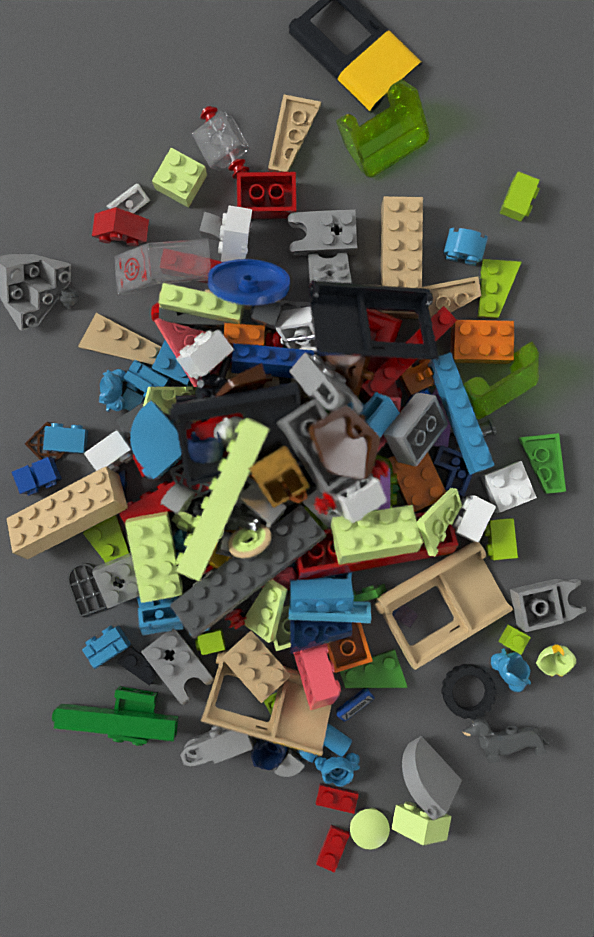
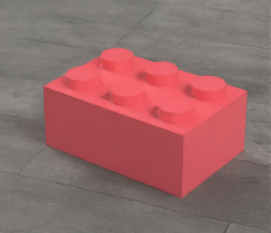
(317, 676)

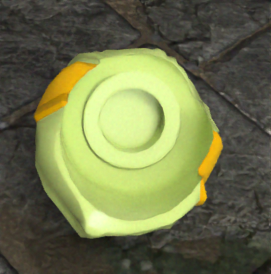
(556, 660)

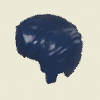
(205, 450)
(267, 754)

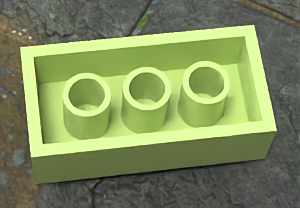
(376, 535)
(154, 556)

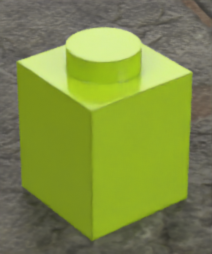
(514, 639)
(211, 641)

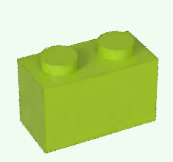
(520, 196)
(501, 539)

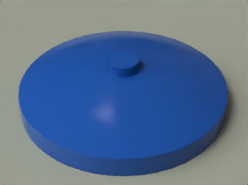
(248, 282)

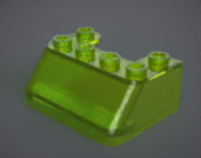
(389, 134)

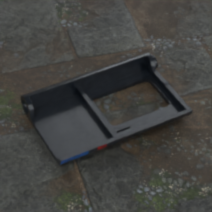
(343, 323)

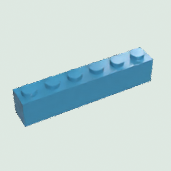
(460, 414)

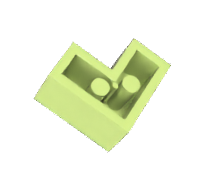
(418, 825)

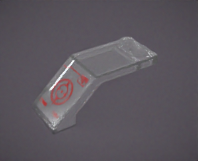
(162, 264)

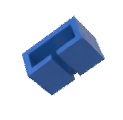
(41, 474)

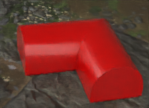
(384, 325)

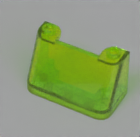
(523, 377)

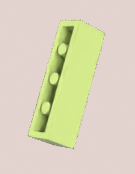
(199, 304)

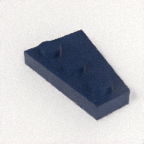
(314, 633)

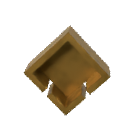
(273, 471)

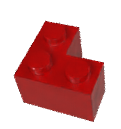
(120, 225)

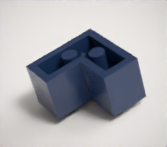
(454, 463)

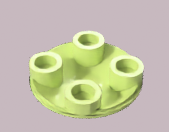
(369, 828)

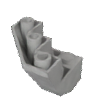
(31, 286)

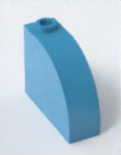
(154, 441)

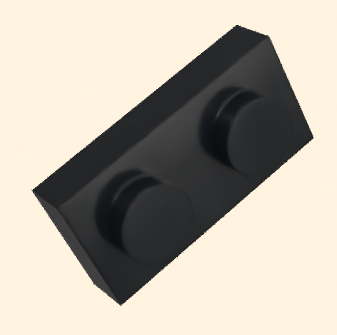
(138, 665)

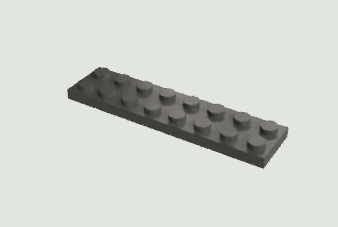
(243, 576)

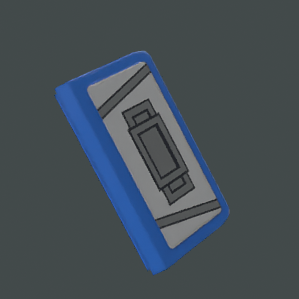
(354, 704)

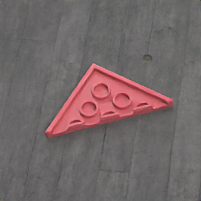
(180, 336)

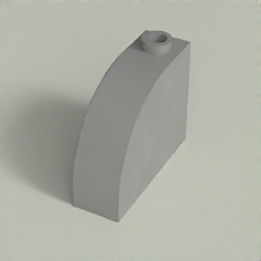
(429, 778)

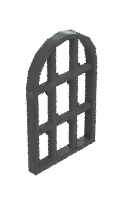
(84, 597)

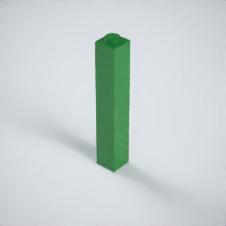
(115, 722)

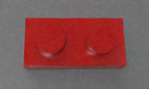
(337, 798)
(332, 848)

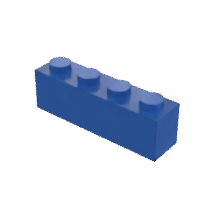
(274, 359)

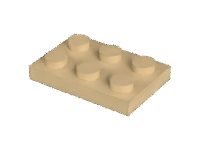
(256, 666)

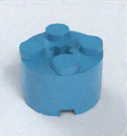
(465, 245)

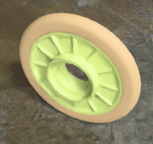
(245, 550)

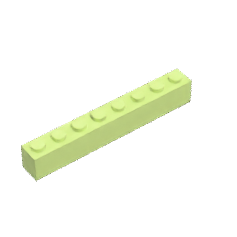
(223, 498)

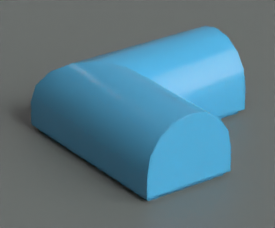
(334, 740)

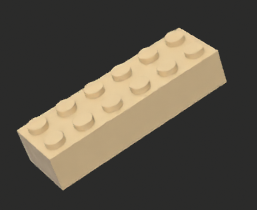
(401, 245)
(66, 513)

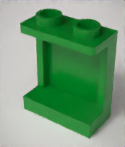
(134, 700)

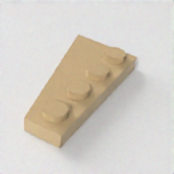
(292, 127)
(115, 340)

